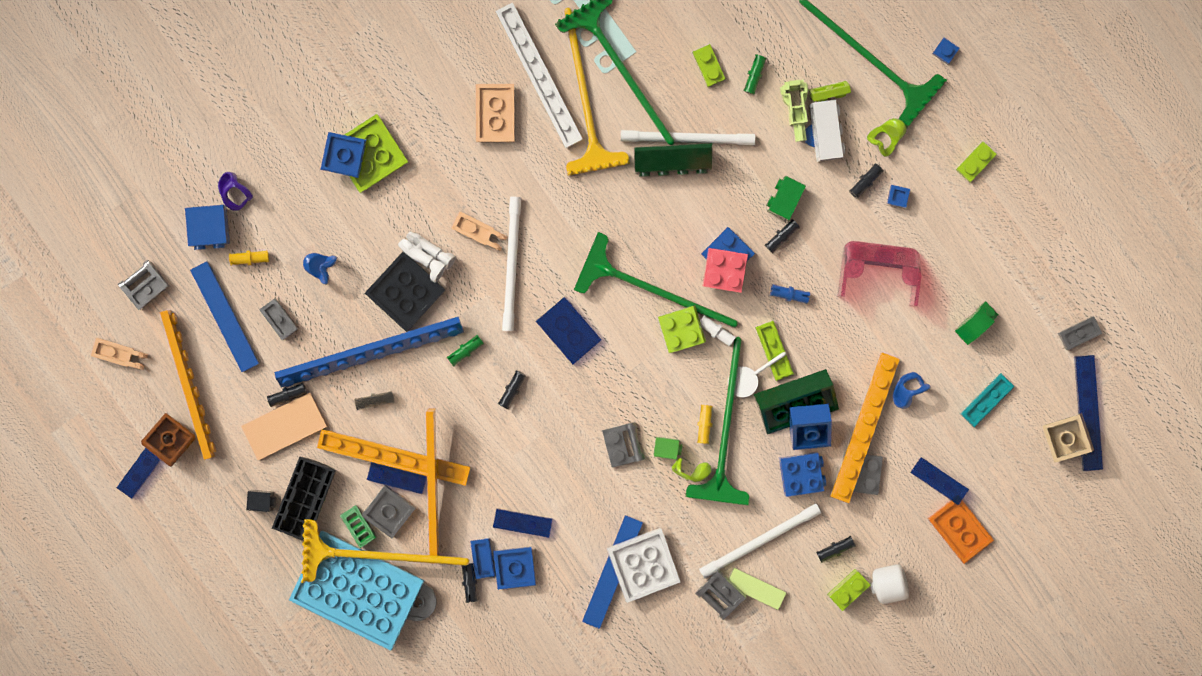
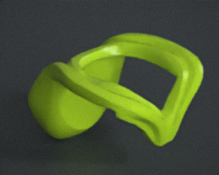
(894, 129)
(700, 472)

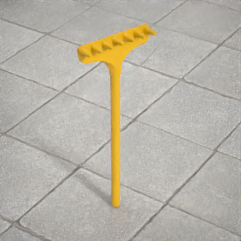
(596, 156)
(316, 551)

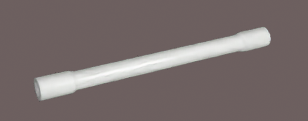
(739, 139)
(508, 315)
(804, 516)

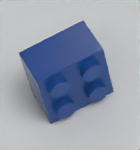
(810, 426)

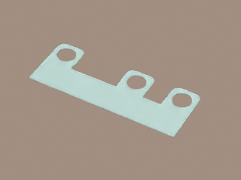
(612, 33)

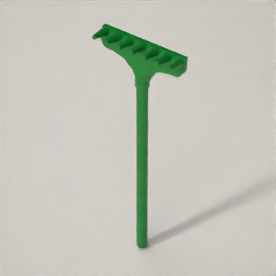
(589, 18)
(915, 95)
(598, 266)
(718, 487)

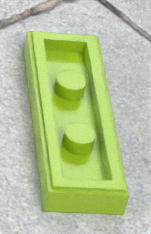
(773, 347)

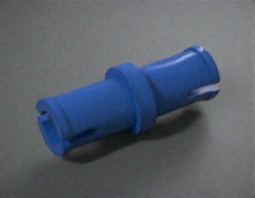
(790, 294)

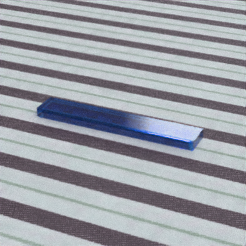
(1088, 405)

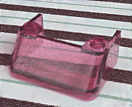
(860, 253)

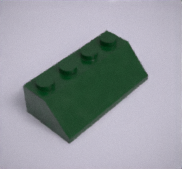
(673, 159)
(809, 390)

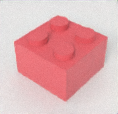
(724, 270)

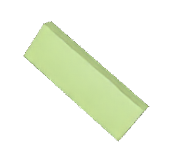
(757, 588)

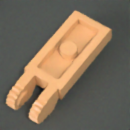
(477, 230)
(116, 353)

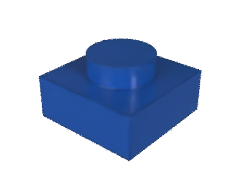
(945, 51)
(898, 196)

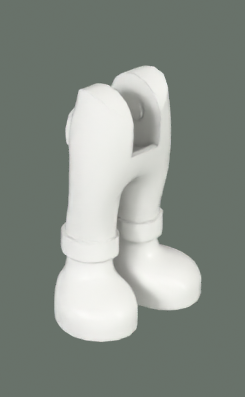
(415, 248)

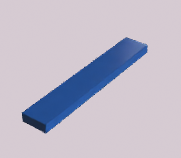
(224, 316)
(608, 580)

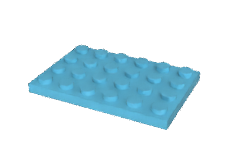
(360, 594)

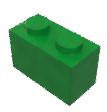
(786, 198)

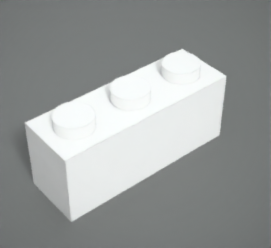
(827, 130)

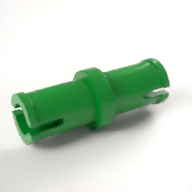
(755, 74)
(465, 350)

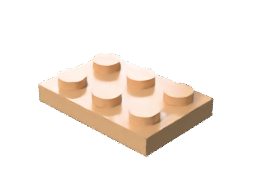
(495, 113)

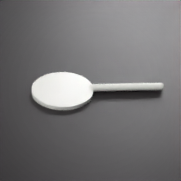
(747, 379)

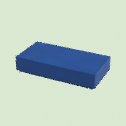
(482, 558)

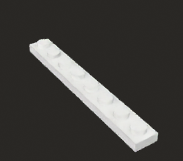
(539, 75)

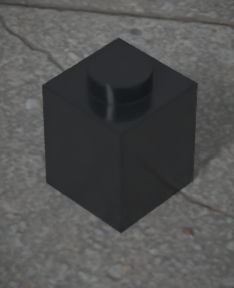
(260, 500)

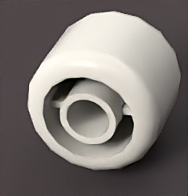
(890, 584)

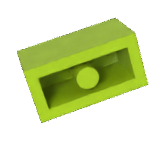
(848, 589)

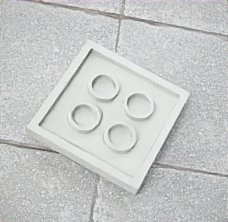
(643, 565)

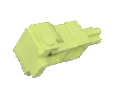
(797, 114)

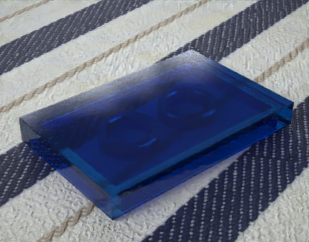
(568, 330)

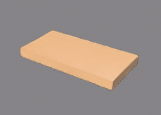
(284, 426)

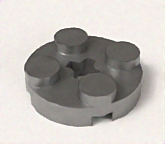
(427, 607)

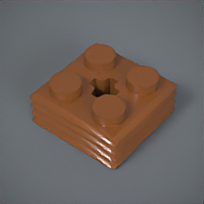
(167, 427)

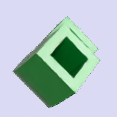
(977, 323)

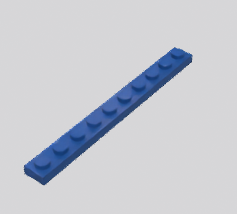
(369, 352)

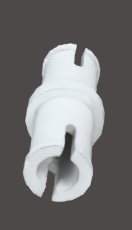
(717, 331)

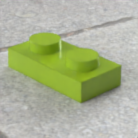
(708, 65)
(835, 90)
(976, 161)

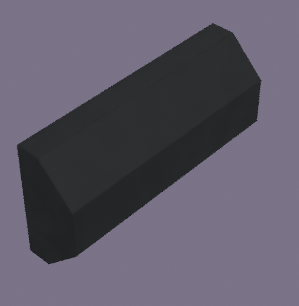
(303, 496)

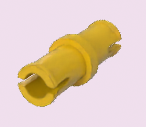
(248, 257)
(704, 424)

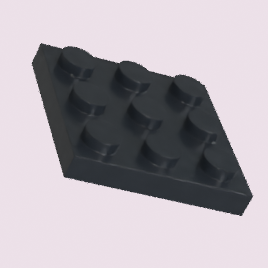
(404, 291)

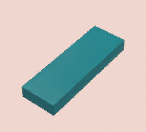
(987, 400)

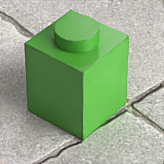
(667, 448)

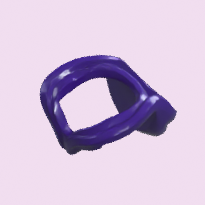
(228, 181)

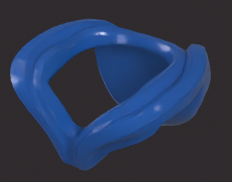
(317, 264)
(903, 397)

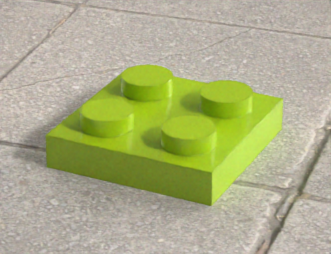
(682, 329)

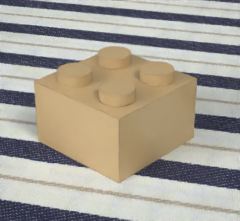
(1068, 438)

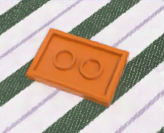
(960, 530)

